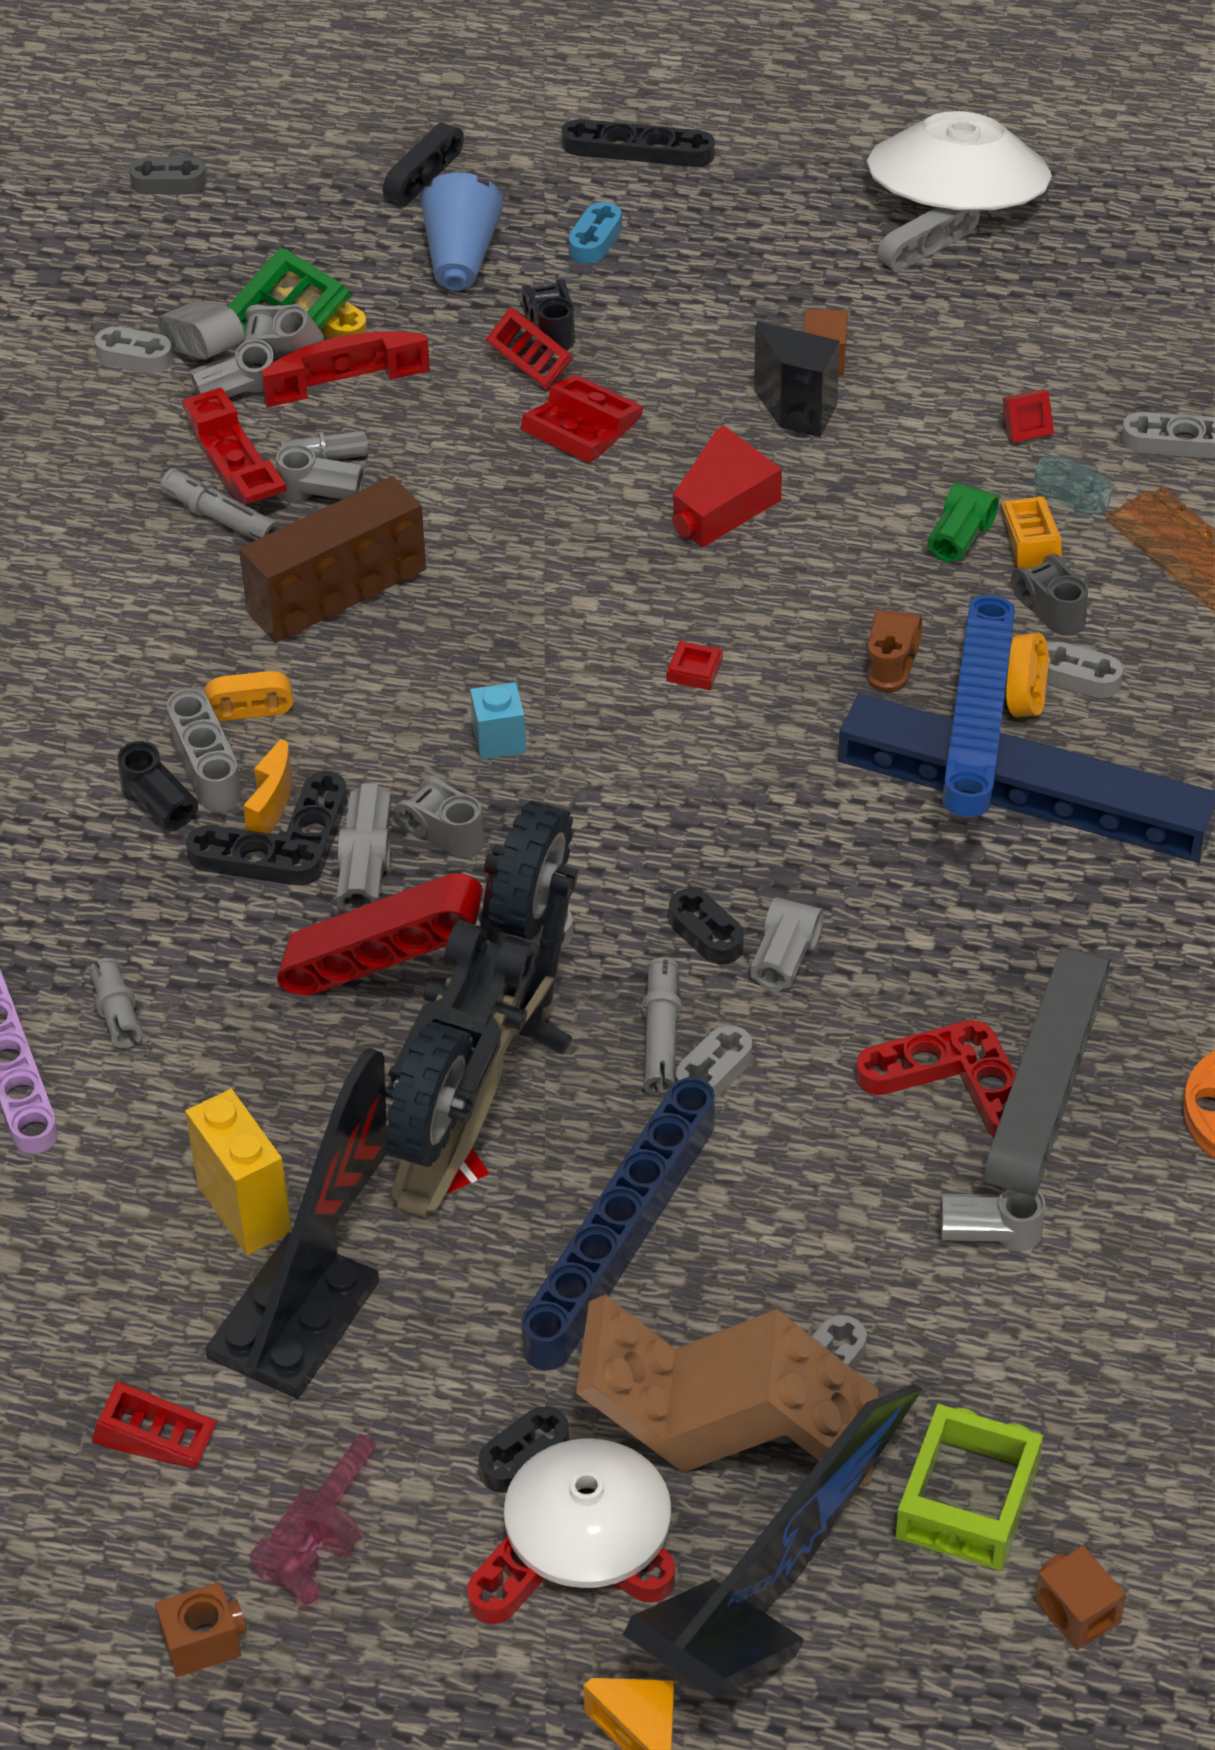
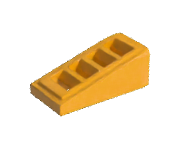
(1031, 537)

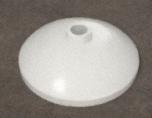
(587, 1536)

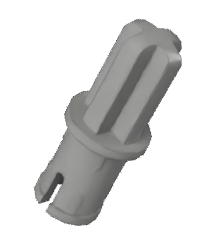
(335, 446)

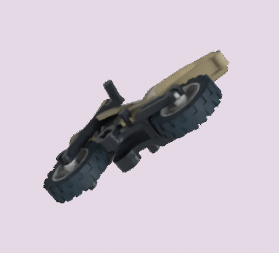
(497, 988)

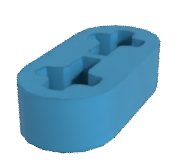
(587, 229)

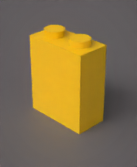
(239, 1171)

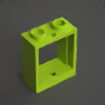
(955, 1529)

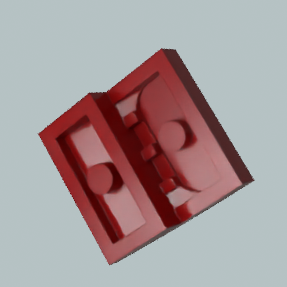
(581, 418)

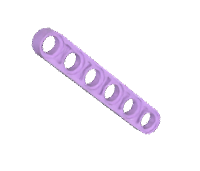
(22, 1072)

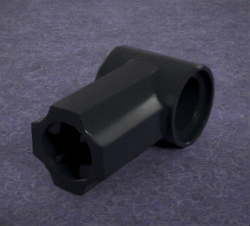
(154, 786)

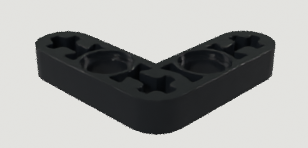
(292, 846)

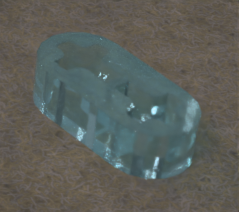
(1072, 485)

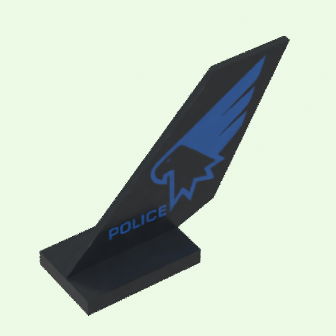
(720, 1630)

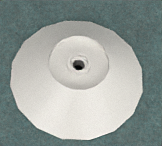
(959, 164)

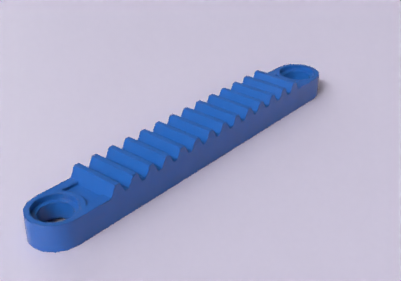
(979, 706)

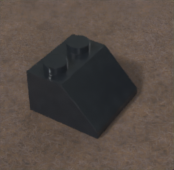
(796, 377)

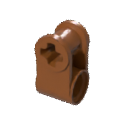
(892, 649)

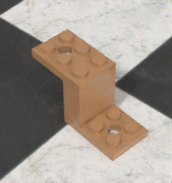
(719, 1390)

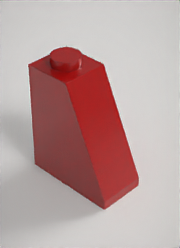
(724, 488)

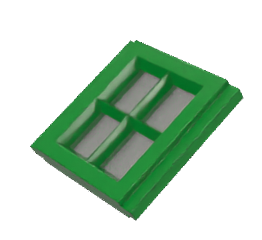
(291, 281)

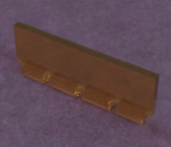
(1172, 539)

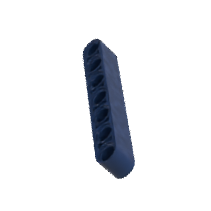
(618, 1222)

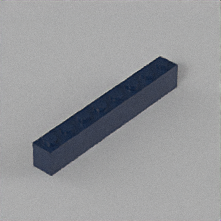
(1036, 779)

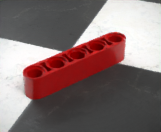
(378, 934)

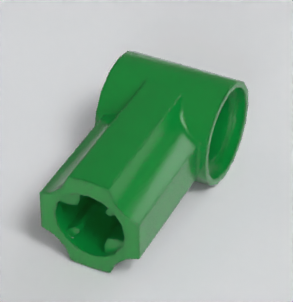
(963, 517)

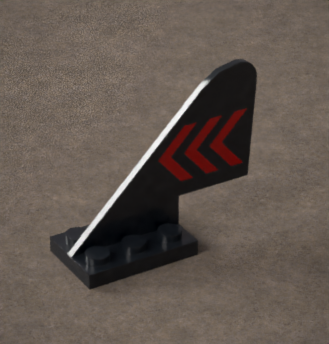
(306, 1288)

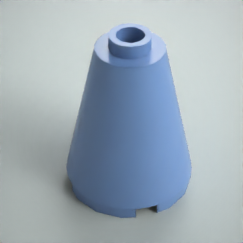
(459, 226)

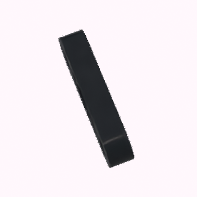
(423, 163)

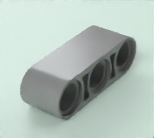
(201, 329)
(204, 750)

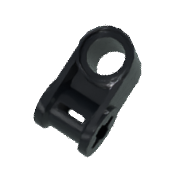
(551, 311)

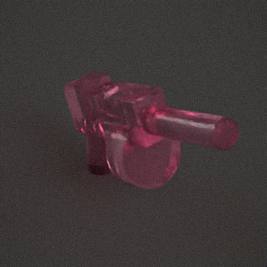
(309, 1523)

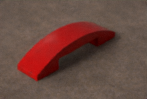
(342, 358)
(229, 448)

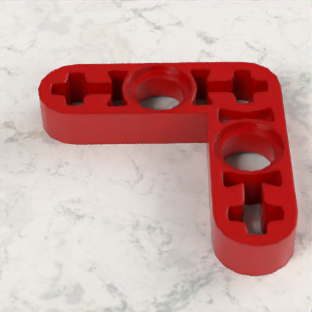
(954, 1060)
(524, 1581)

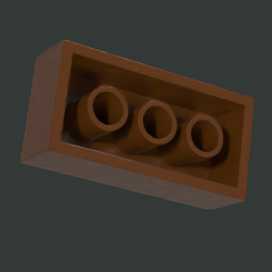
(333, 559)

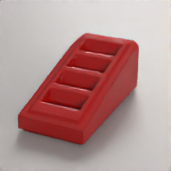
(506, 331)
(132, 1440)

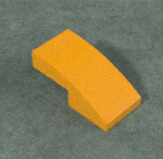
(273, 790)

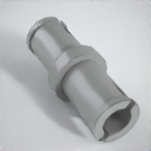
(115, 1002)

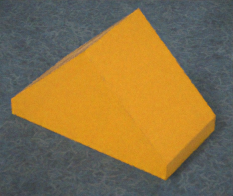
(632, 1711)

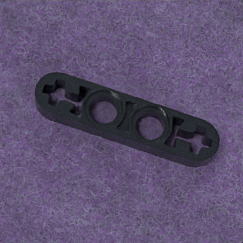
(694, 149)

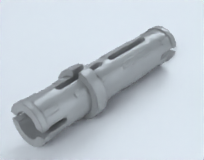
(206, 500)
(661, 1009)

